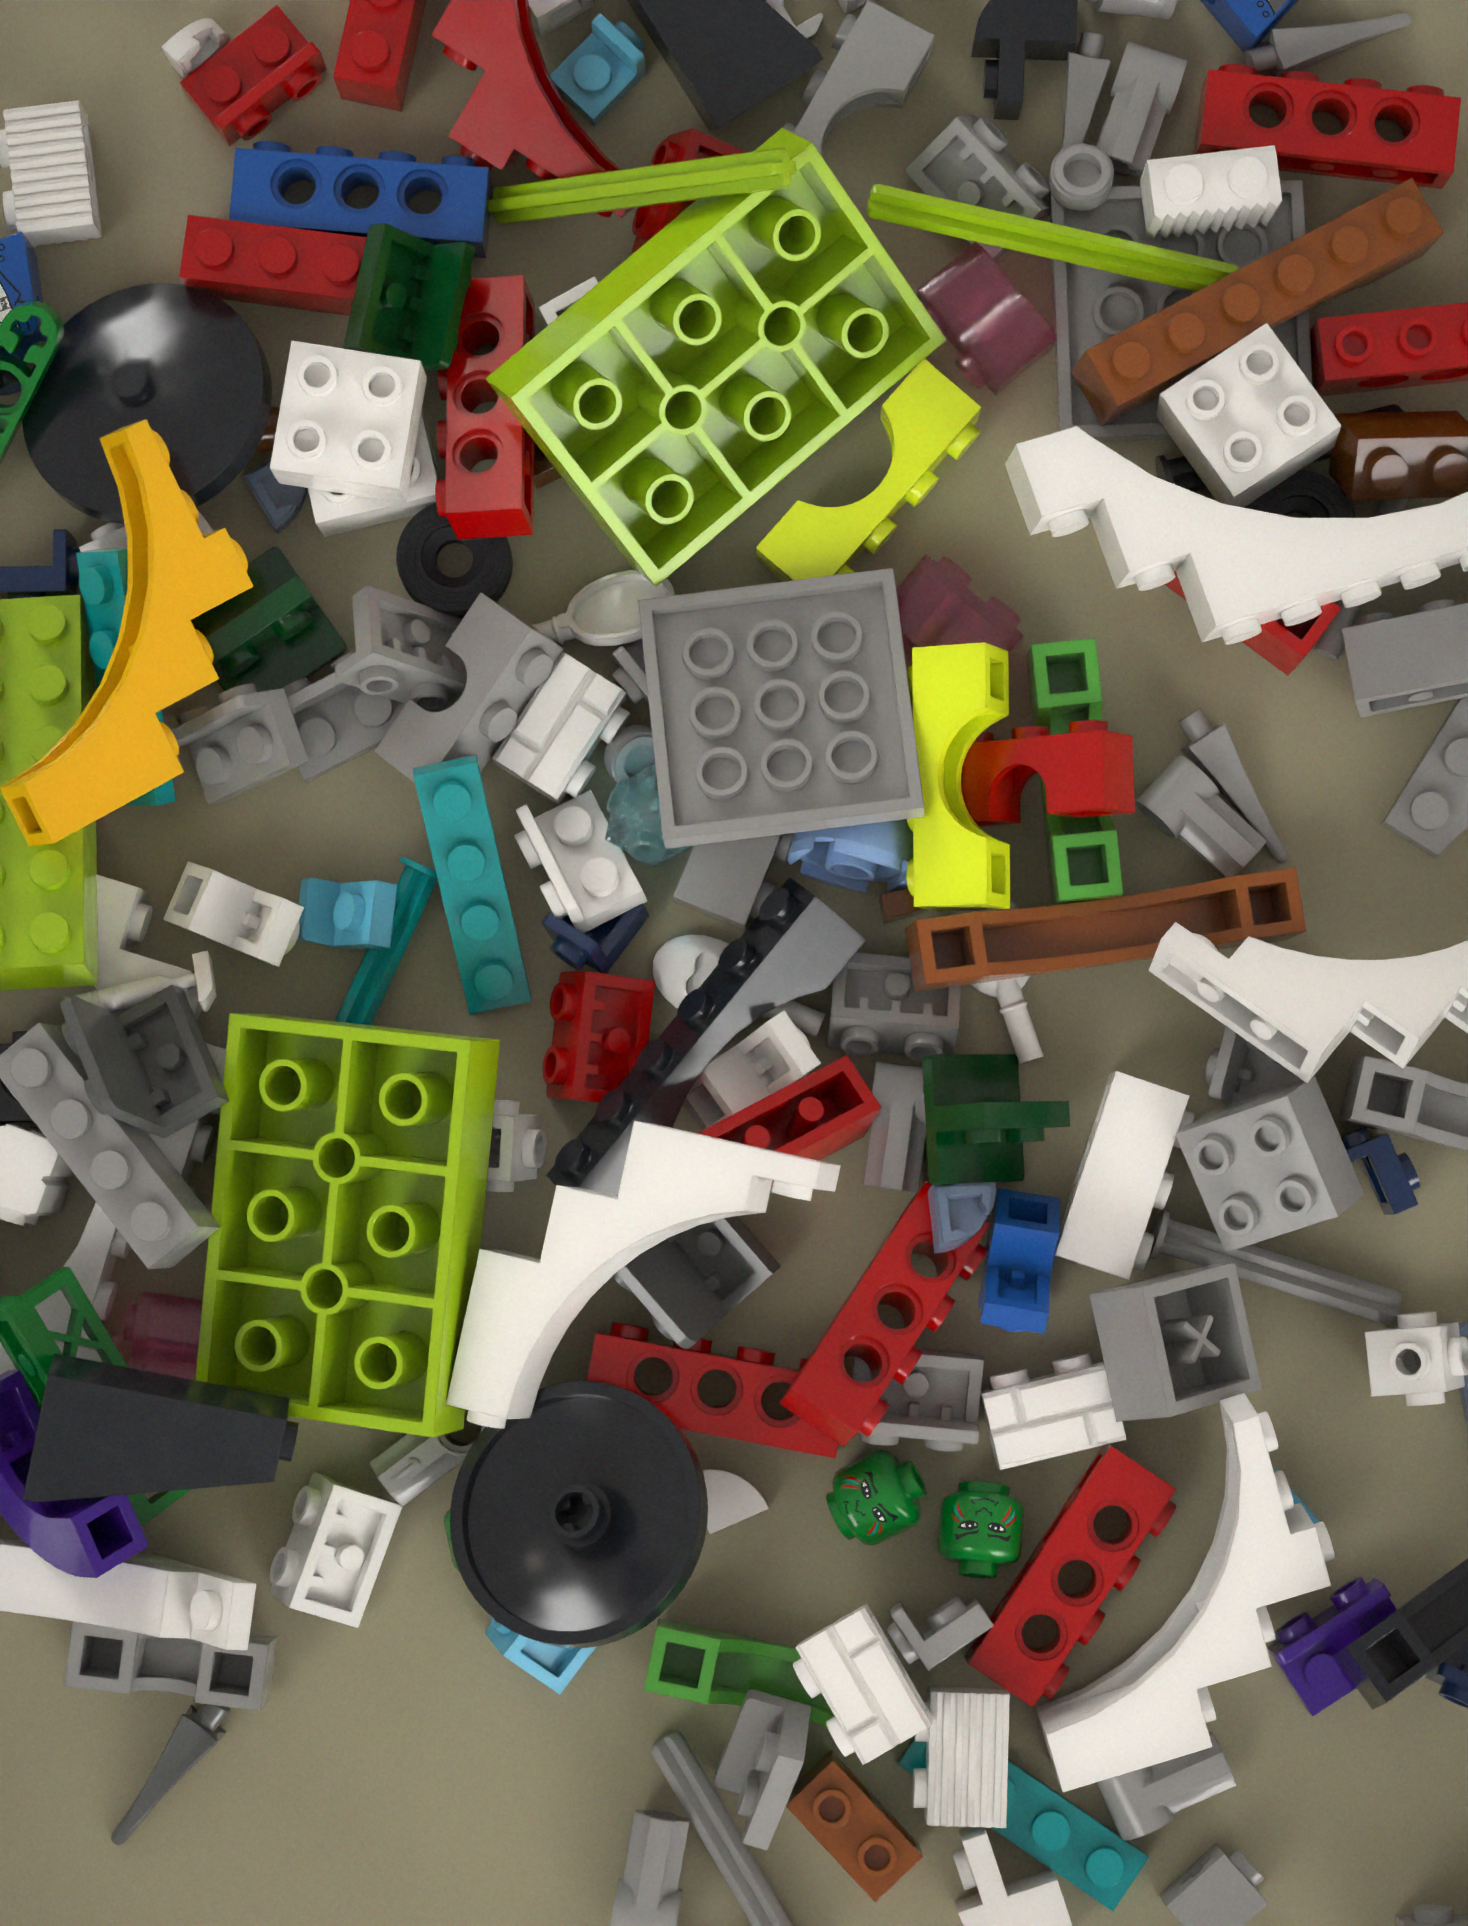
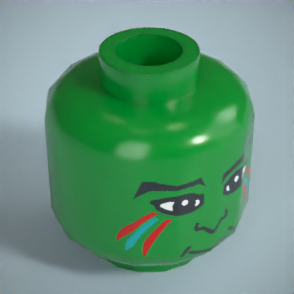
(876, 1497)
(980, 1528)

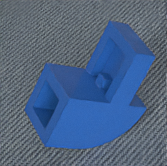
(1019, 1261)

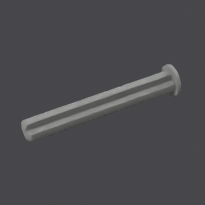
(1277, 1271)
(718, 1831)

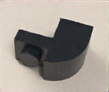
(1020, 32)

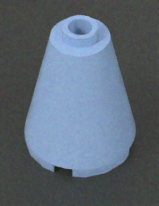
(856, 855)

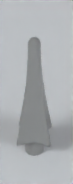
(1303, 46)
(1083, 83)
(1217, 757)

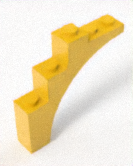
(159, 657)

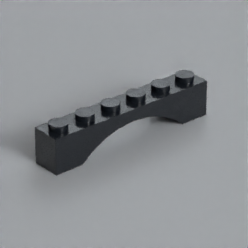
(783, 955)
(1410, 1640)

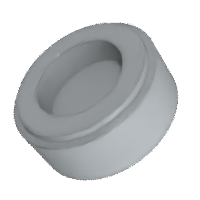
(1081, 177)
(629, 752)

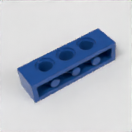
(270, 168)

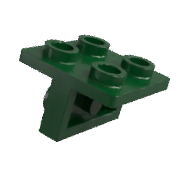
(409, 297)
(270, 630)
(978, 1118)

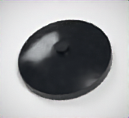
(158, 358)
(579, 1516)

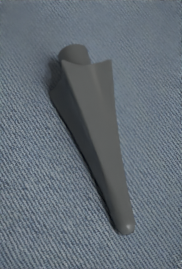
(189, 1742)

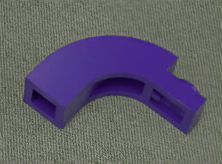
(70, 1534)

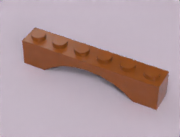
(1292, 279)
(1102, 931)

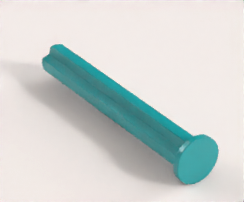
(381, 964)

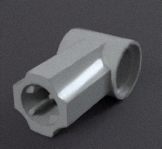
(1142, 97)
(1188, 807)
(898, 1130)
(417, 1463)
(1151, 1796)
(652, 1871)

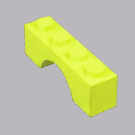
(924, 424)
(954, 699)

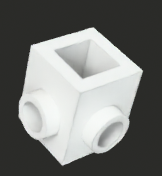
(515, 1147)
(1417, 1359)

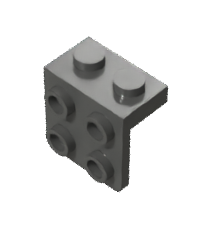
(146, 1062)
(697, 1277)

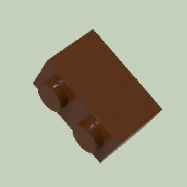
(1401, 455)

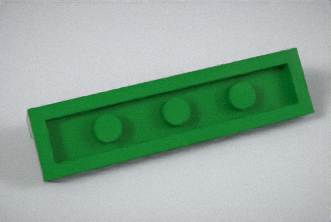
(33, 1348)

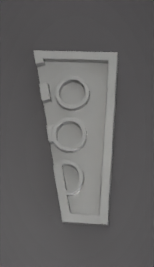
(1435, 798)

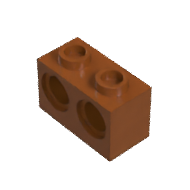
(853, 1826)

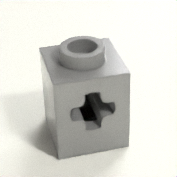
(1216, 1891)

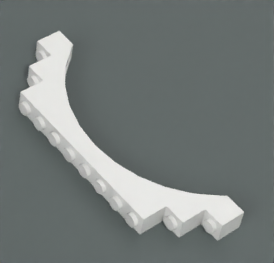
(1230, 560)

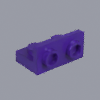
(1309, 1643)

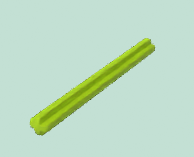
(643, 186)
(1044, 239)

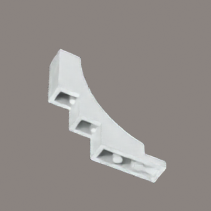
(1306, 1004)
(527, 1303)
(138, 1596)

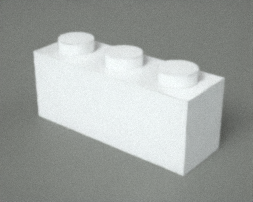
(1122, 1176)

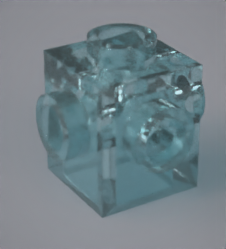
(637, 819)

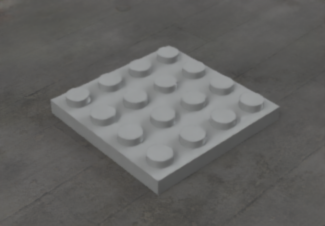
(1100, 304)
(780, 708)

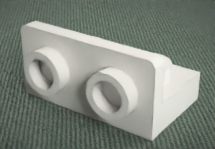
(585, 871)
(333, 1550)

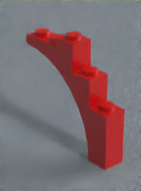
(515, 99)

